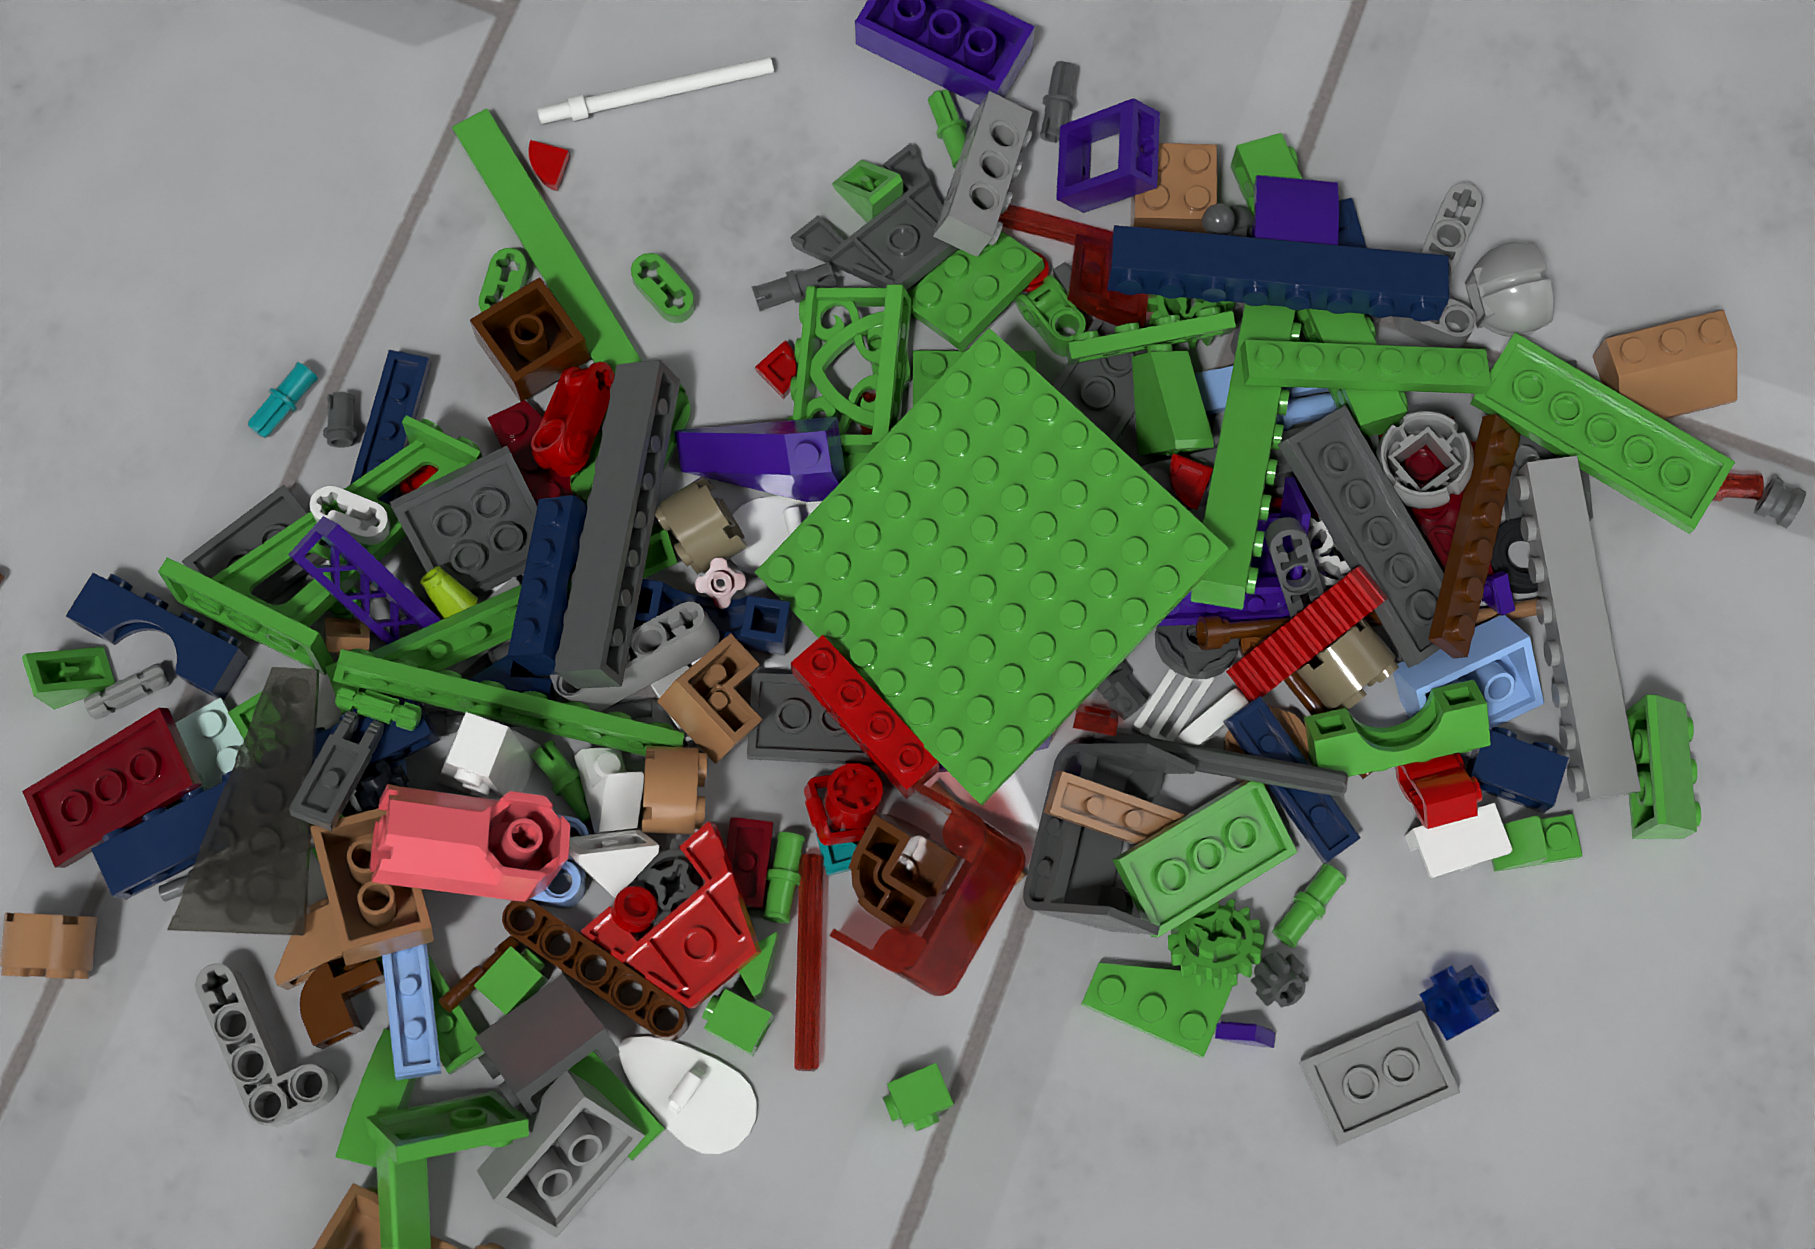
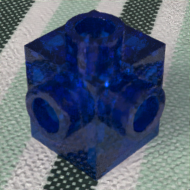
(1458, 1000)

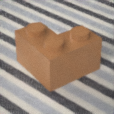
(707, 700)

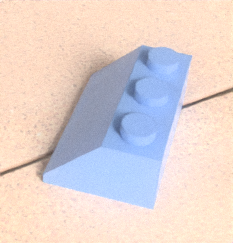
(1497, 660)

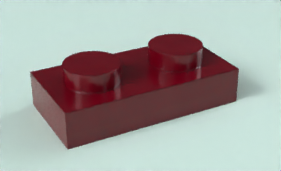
(749, 855)

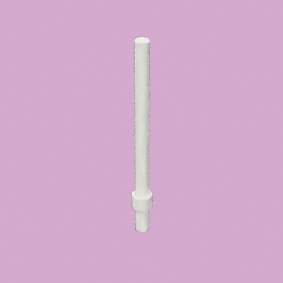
(580, 107)

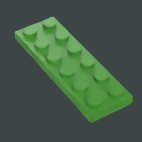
(1606, 432)

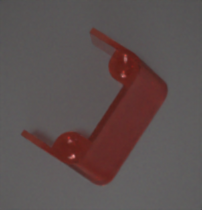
(965, 913)

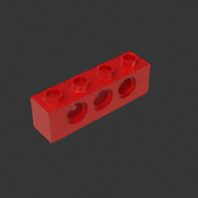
(864, 716)

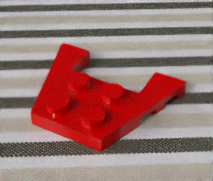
(700, 940)

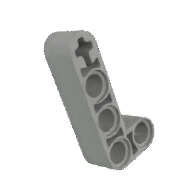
(1457, 232)
(654, 652)
(256, 1040)

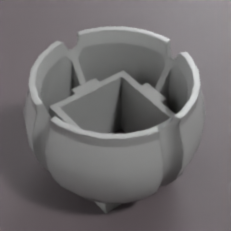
(1510, 291)
(1444, 441)

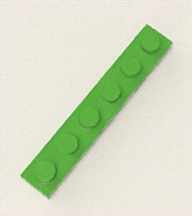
(1365, 367)

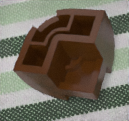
(900, 872)

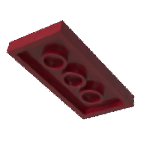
(111, 786)

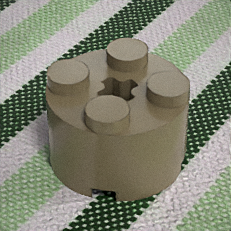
(701, 525)
(1347, 666)

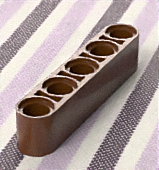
(580, 954)

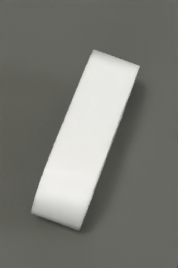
(353, 506)
(1211, 721)

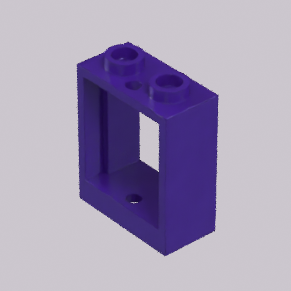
(1136, 171)

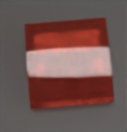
(1089, 285)

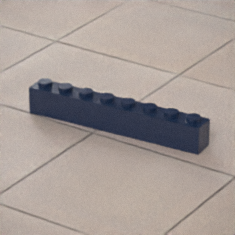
(1278, 273)
(172, 837)

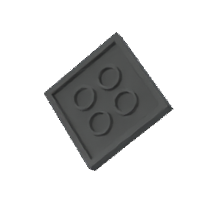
(472, 522)

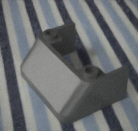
(1073, 865)

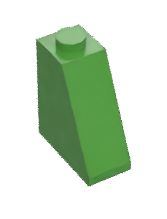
(1168, 403)

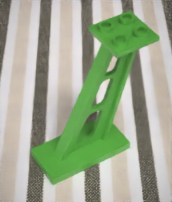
(286, 626)

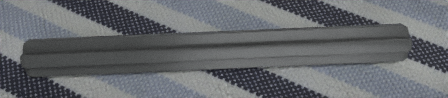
(1243, 765)

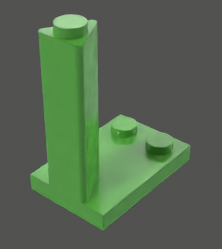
(425, 1131)

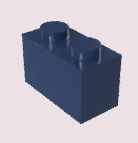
(1518, 770)

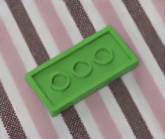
(1205, 856)

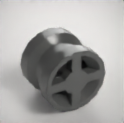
(1780, 502)

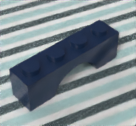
(544, 583)
(115, 613)
(752, 620)

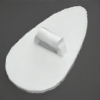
(766, 526)
(690, 1093)

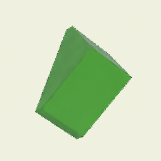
(869, 188)
(67, 674)

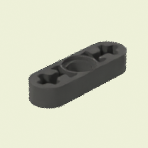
(1285, 561)

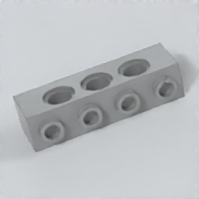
(984, 175)

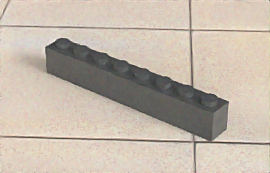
(618, 526)

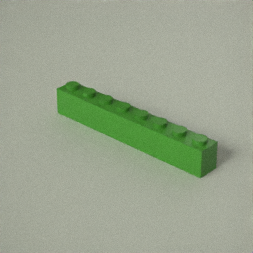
(1371, 409)
(1245, 465)

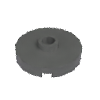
(1187, 658)

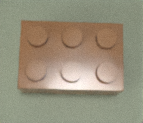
(367, 915)

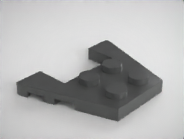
(896, 243)

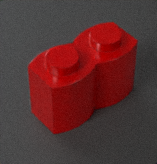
(1440, 790)

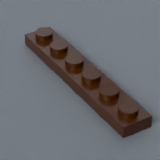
(1474, 537)

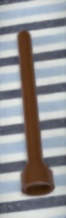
(1214, 631)

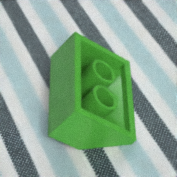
(1664, 769)

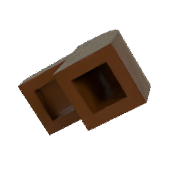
(327, 1000)

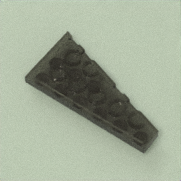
(254, 852)

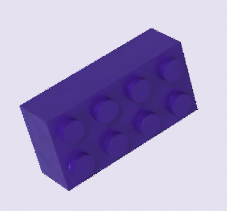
(949, 42)

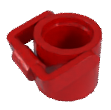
(848, 803)

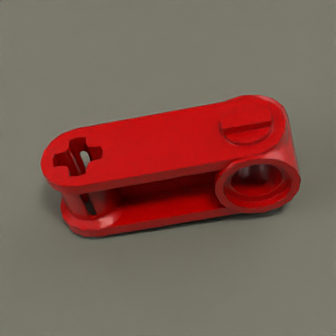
(573, 418)

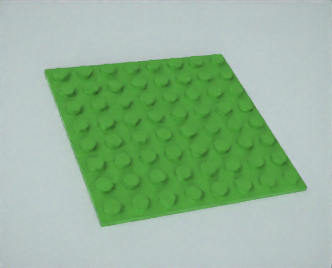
(990, 564)

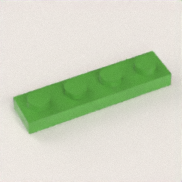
(1168, 330)

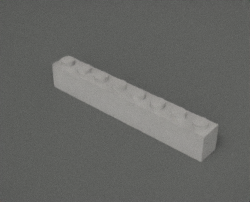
(1576, 630)

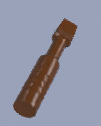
(465, 986)

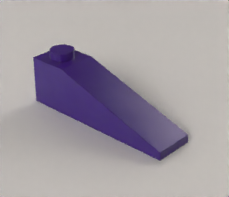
(778, 457)

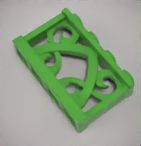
(888, 325)

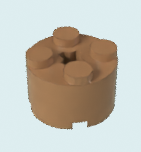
(671, 790)
(48, 944)

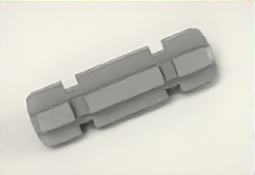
(126, 691)

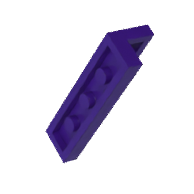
(370, 571)

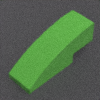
(376, 1095)

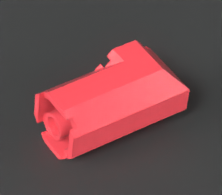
(468, 843)

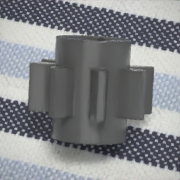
(1279, 979)

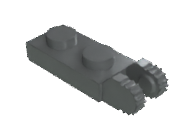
(336, 773)

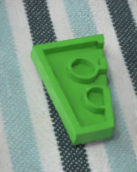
(1159, 1003)

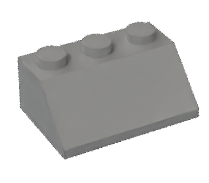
(565, 1159)

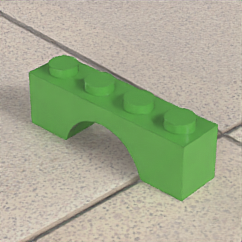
(1447, 724)

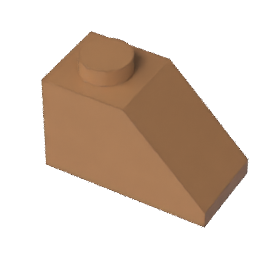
(311, 950)

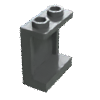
(542, 1042)

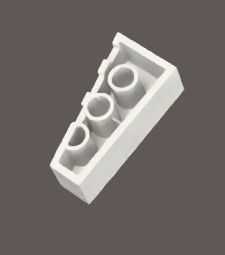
(486, 760)

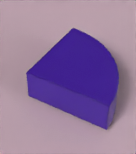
(1498, 593)
(1245, 1034)

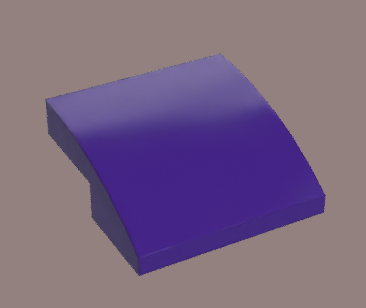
(1296, 210)

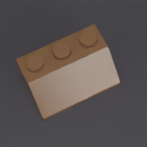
(1673, 365)

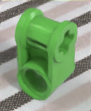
(1049, 311)

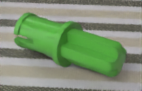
(949, 124)

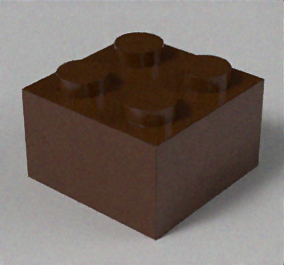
(530, 339)

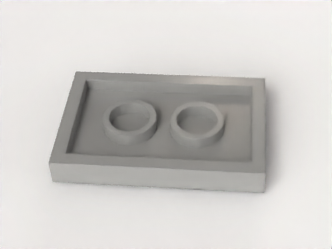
(1379, 1077)

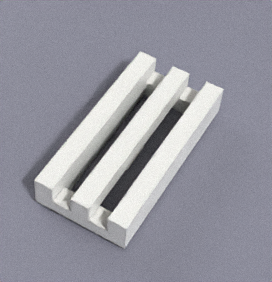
(1153, 732)

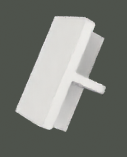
(1461, 843)

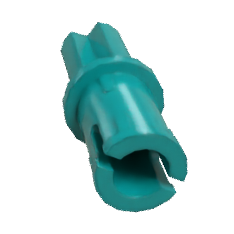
(282, 400)

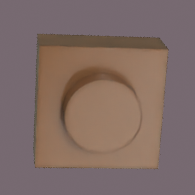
(345, 634)

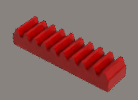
(1307, 634)

